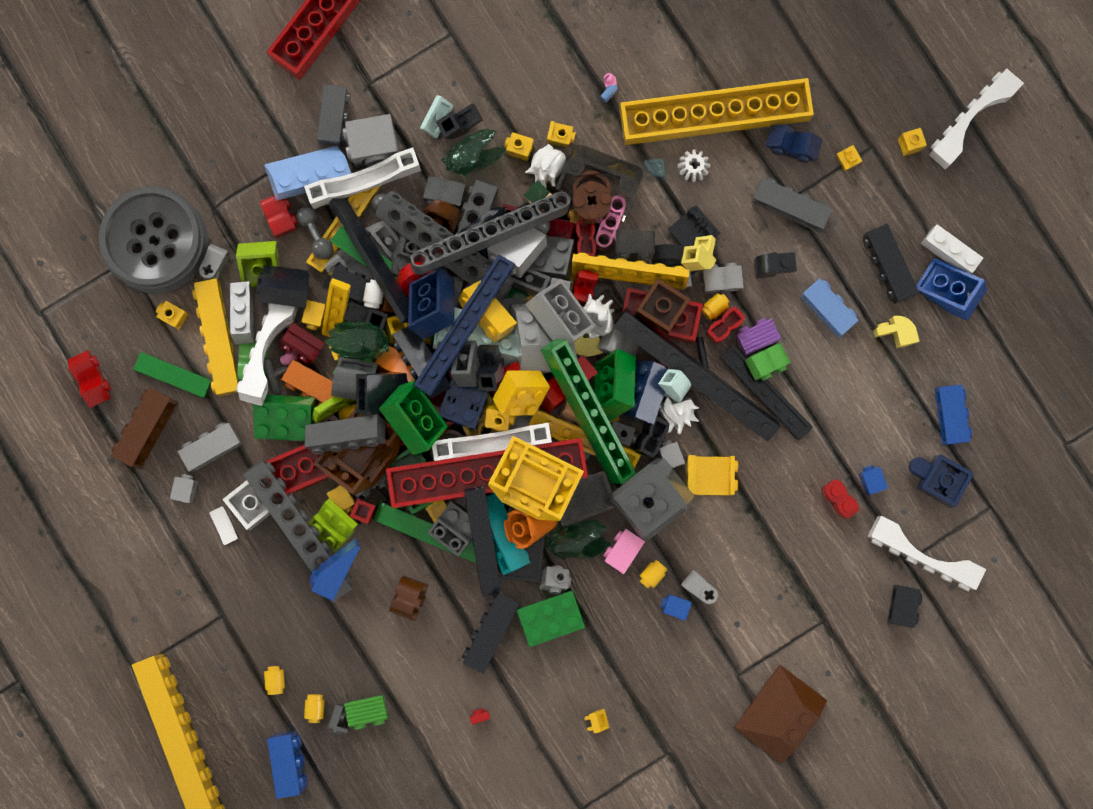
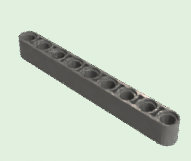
(485, 240)

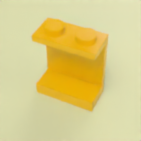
(711, 475)

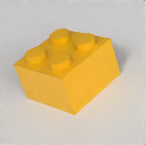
(521, 393)

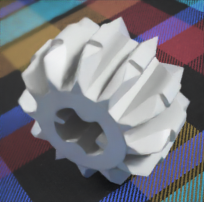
(688, 169)

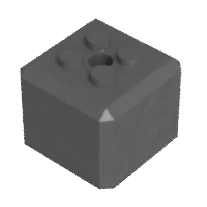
(665, 488)

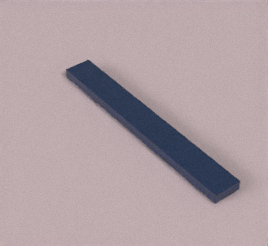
(464, 325)

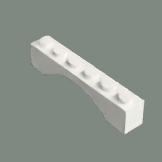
(951, 146)
(390, 169)
(254, 383)
(491, 442)
(890, 535)

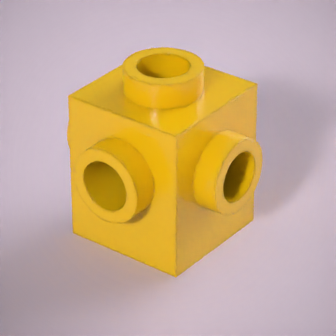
(496, 420)

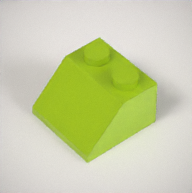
(252, 258)

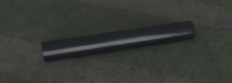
(702, 351)

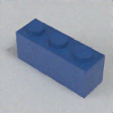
(953, 415)

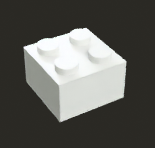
(247, 505)

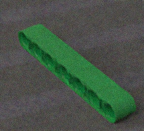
(414, 527)

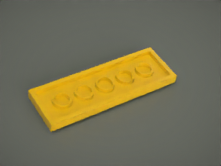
(633, 272)

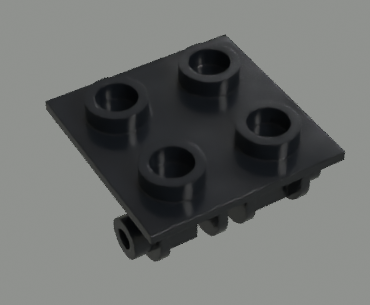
(692, 225)

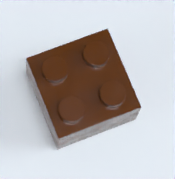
(662, 306)

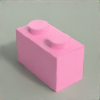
(623, 551)

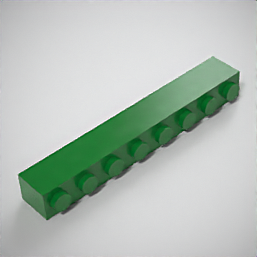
(588, 411)

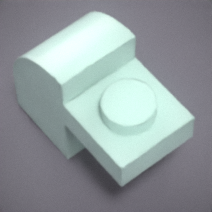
(675, 385)

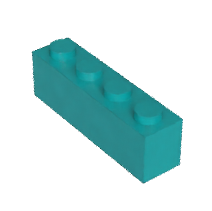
(507, 556)

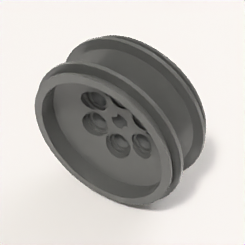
(145, 208)

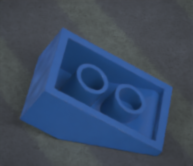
(952, 288)
(331, 573)

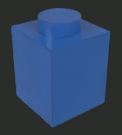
(872, 480)
(675, 606)

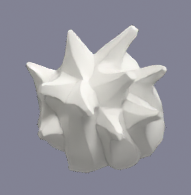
(547, 165)
(600, 315)
(678, 413)

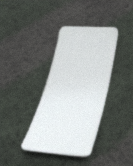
(223, 525)

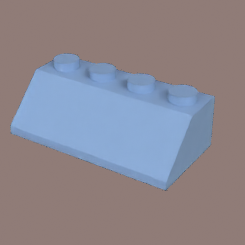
(292, 174)

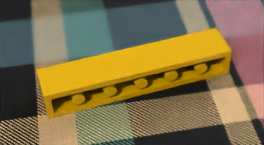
(217, 336)

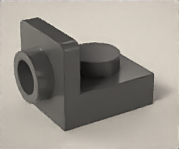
(337, 717)

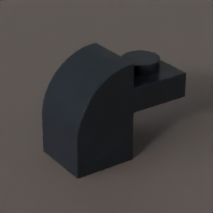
(458, 124)
(772, 263)
(359, 312)
(492, 368)

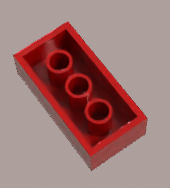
(684, 328)

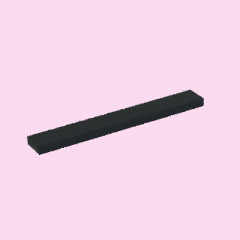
(372, 258)

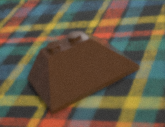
(361, 467)
(781, 714)

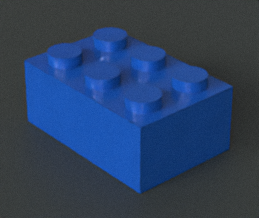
(287, 764)

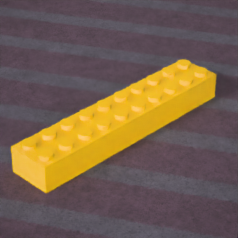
(716, 111)
(176, 733)

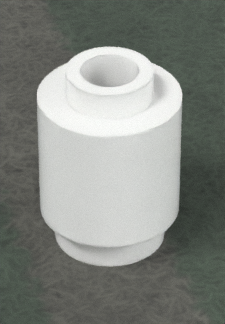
(373, 295)

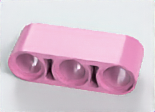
(609, 232)

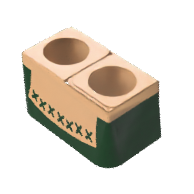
(535, 193)

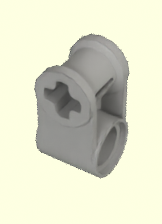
(214, 260)
(697, 586)

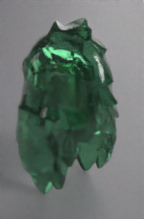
(469, 156)
(358, 340)
(578, 540)

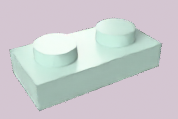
(438, 109)

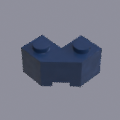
(797, 145)

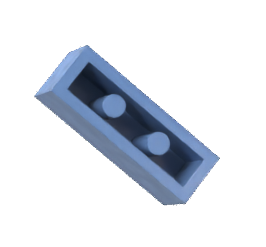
(829, 307)

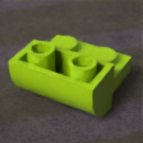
(333, 525)

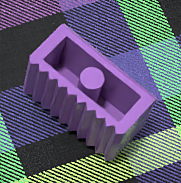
(757, 337)

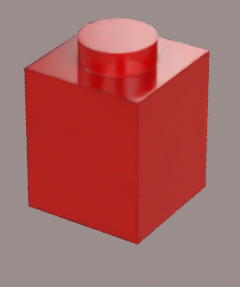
(363, 511)

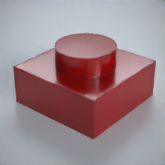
(479, 715)

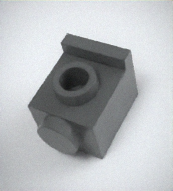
(631, 435)

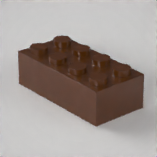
(144, 428)

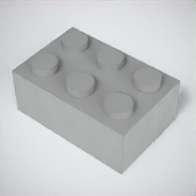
(560, 313)

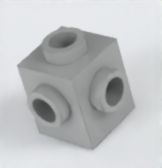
(555, 579)

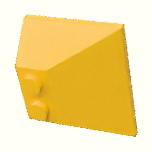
(534, 481)

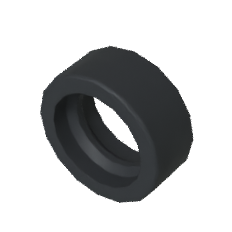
(668, 254)

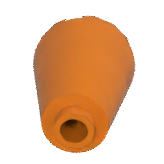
(524, 529)

